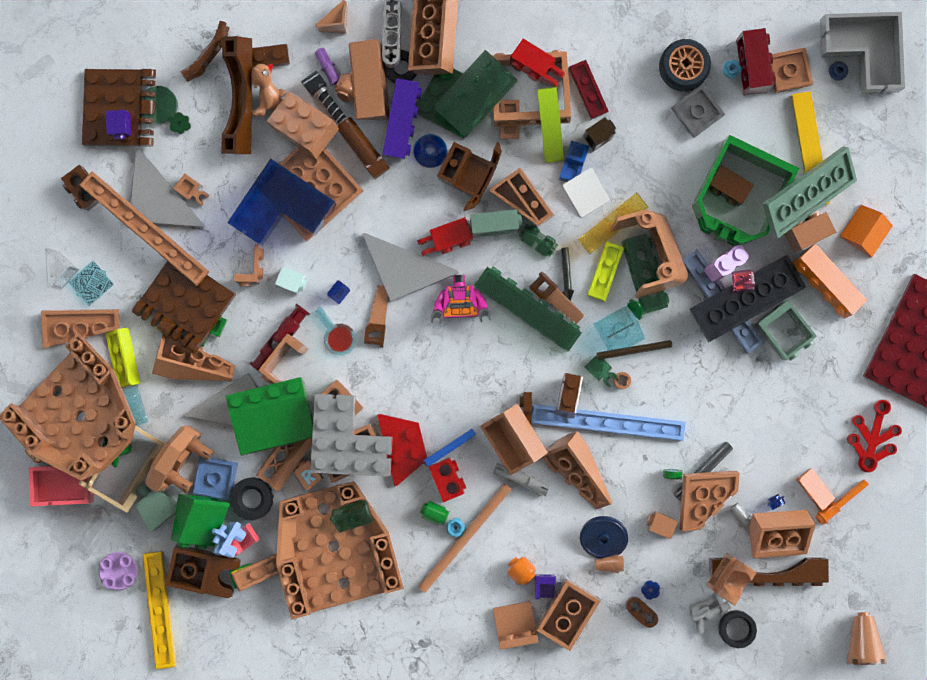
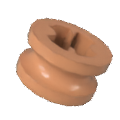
(628, 381)

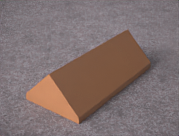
(369, 80)

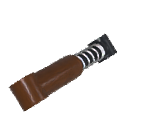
(347, 126)

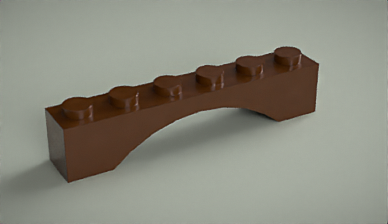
(238, 59)
(808, 570)

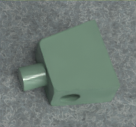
(155, 507)

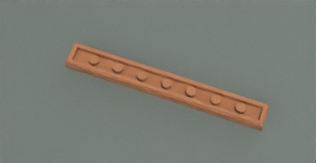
(144, 228)

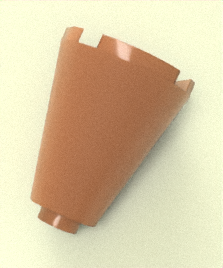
(865, 642)

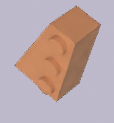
(522, 195)

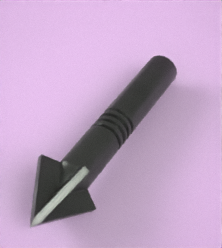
(568, 292)

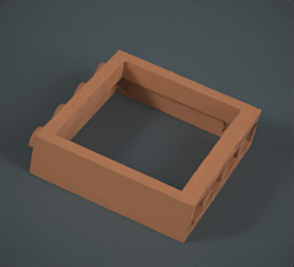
(533, 117)

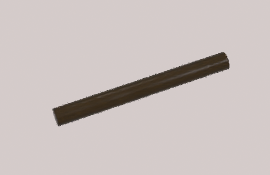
(634, 349)

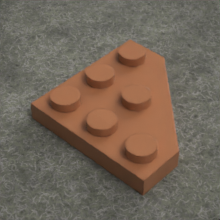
(704, 496)

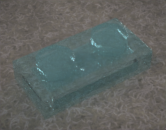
(136, 405)

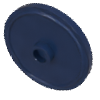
(603, 537)

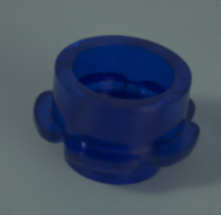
(776, 501)
(655, 590)

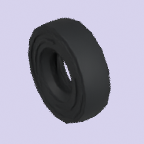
(392, 75)

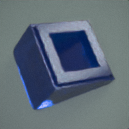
(338, 292)

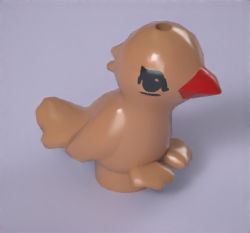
(269, 95)

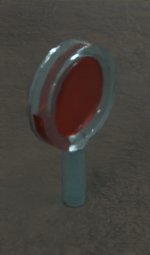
(338, 338)

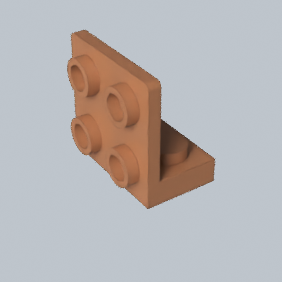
(515, 625)

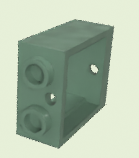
(495, 223)
(773, 315)

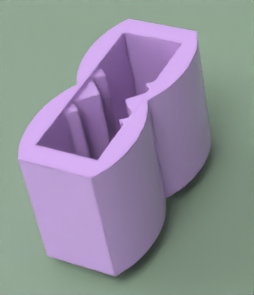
(726, 263)

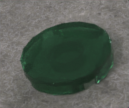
(165, 104)

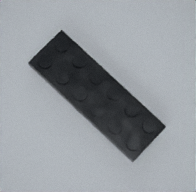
(732, 308)

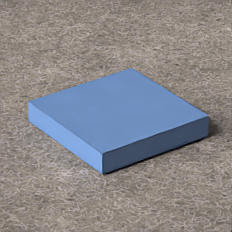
(215, 478)

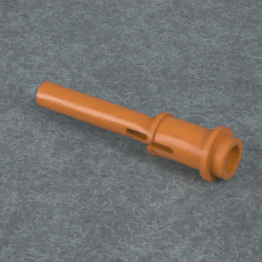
(834, 508)

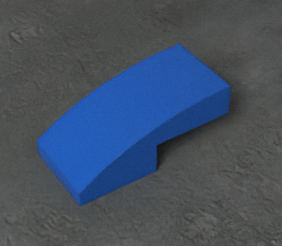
(574, 161)

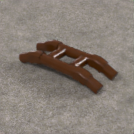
(198, 67)

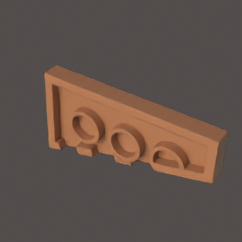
(63, 325)

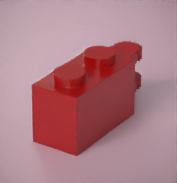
(535, 63)
(448, 236)

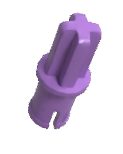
(327, 66)

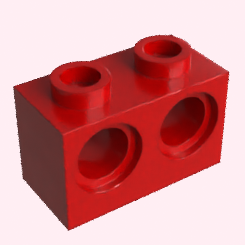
(443, 480)

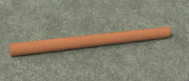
(464, 538)

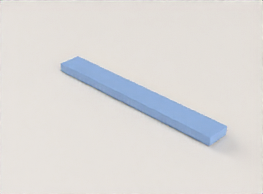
(610, 423)

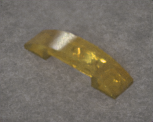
(601, 232)

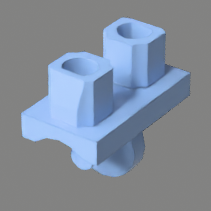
(224, 537)

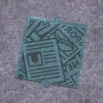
(91, 283)

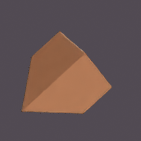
(335, 20)

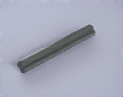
(710, 463)

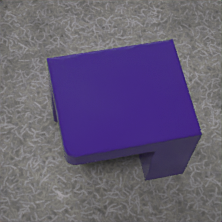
(545, 585)

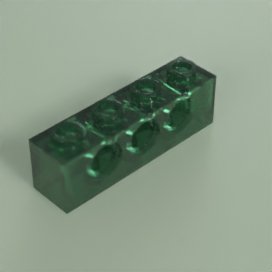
(636, 266)

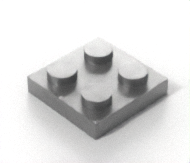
(698, 111)

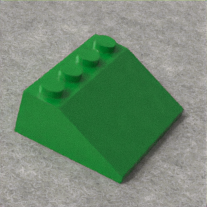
(270, 416)

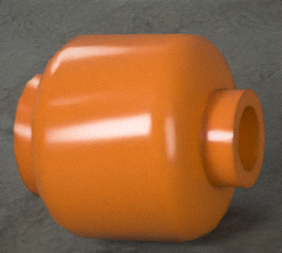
(521, 570)

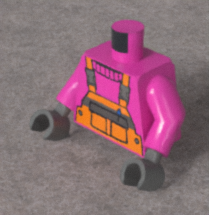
(460, 302)

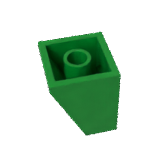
(196, 519)

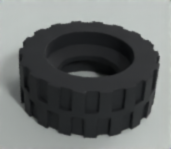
(251, 513)

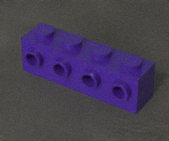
(400, 119)

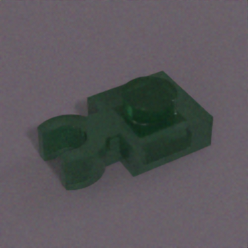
(600, 369)

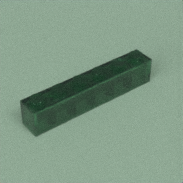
(528, 309)

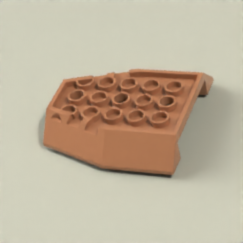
(50, 424)
(313, 571)

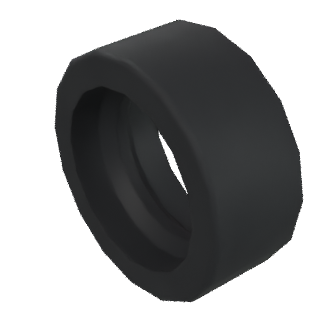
(740, 643)

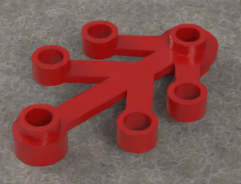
(873, 439)

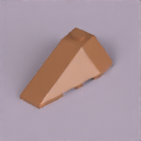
(575, 462)

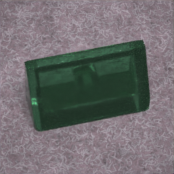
(351, 516)

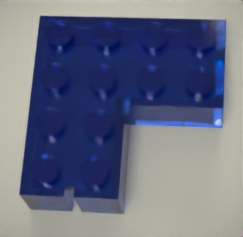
(279, 194)

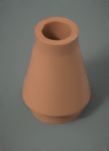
(610, 564)

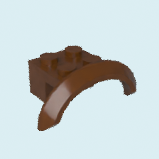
(468, 171)

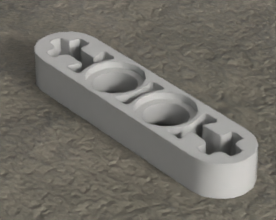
(391, 31)

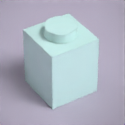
(291, 280)

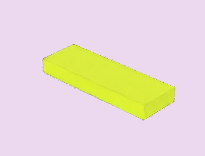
(605, 271)

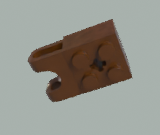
(206, 571)

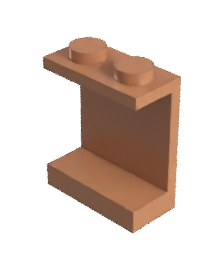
(276, 356)

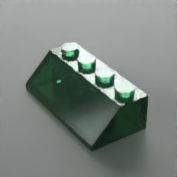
(475, 93)

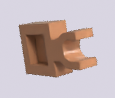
(189, 187)

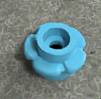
(728, 72)
(450, 527)

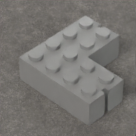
(877, 42)
(337, 448)

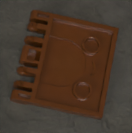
(113, 91)
(184, 304)

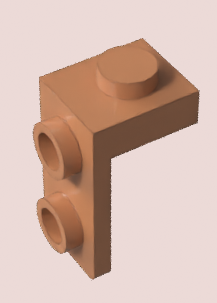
(246, 279)

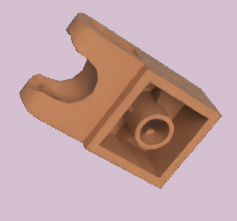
(730, 579)

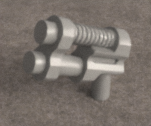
(701, 611)

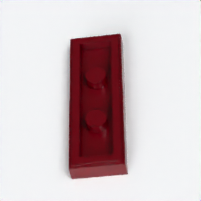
(588, 89)

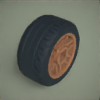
(695, 58)

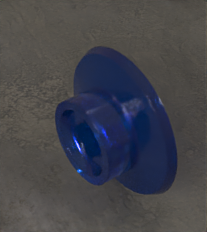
(434, 159)

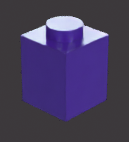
(118, 124)

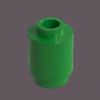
(434, 513)

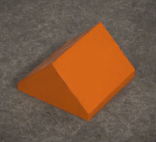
(866, 230)

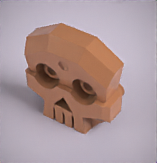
(172, 458)

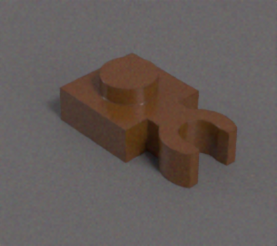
(526, 403)

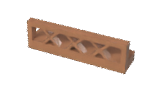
(286, 466)

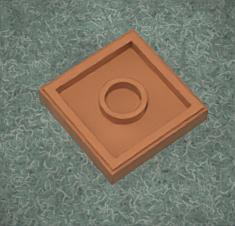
(791, 70)

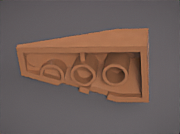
(178, 363)

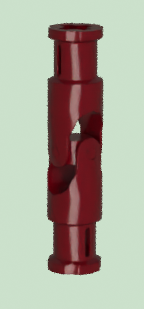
(288, 326)

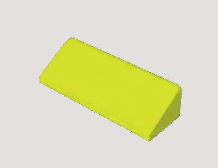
(123, 357)

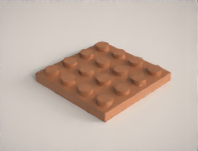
(325, 176)

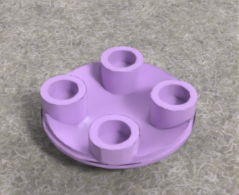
(118, 571)

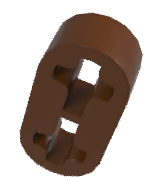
(638, 615)

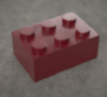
(755, 61)

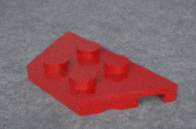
(407, 446)

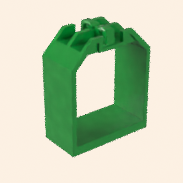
(753, 155)

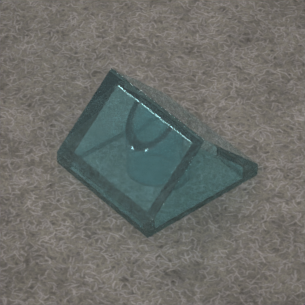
(619, 329)

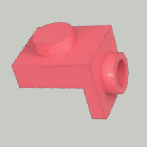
(249, 539)

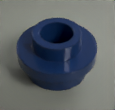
(836, 76)

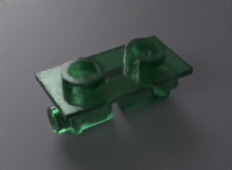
(533, 235)

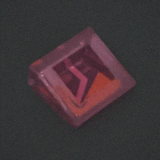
(743, 280)

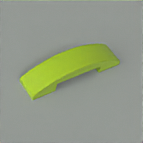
(550, 124)

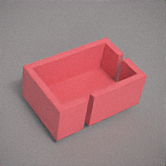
(53, 484)

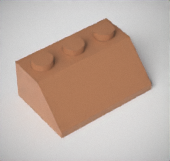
(780, 533)

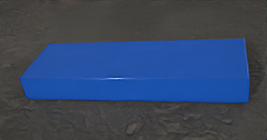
(449, 447)

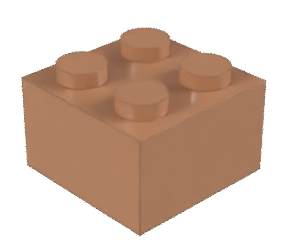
(815, 229)

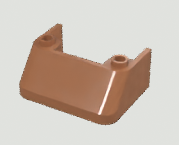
(672, 270)

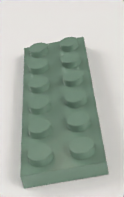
(810, 192)

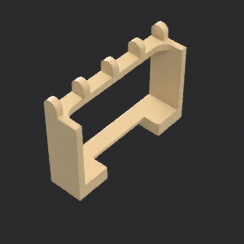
(128, 497)

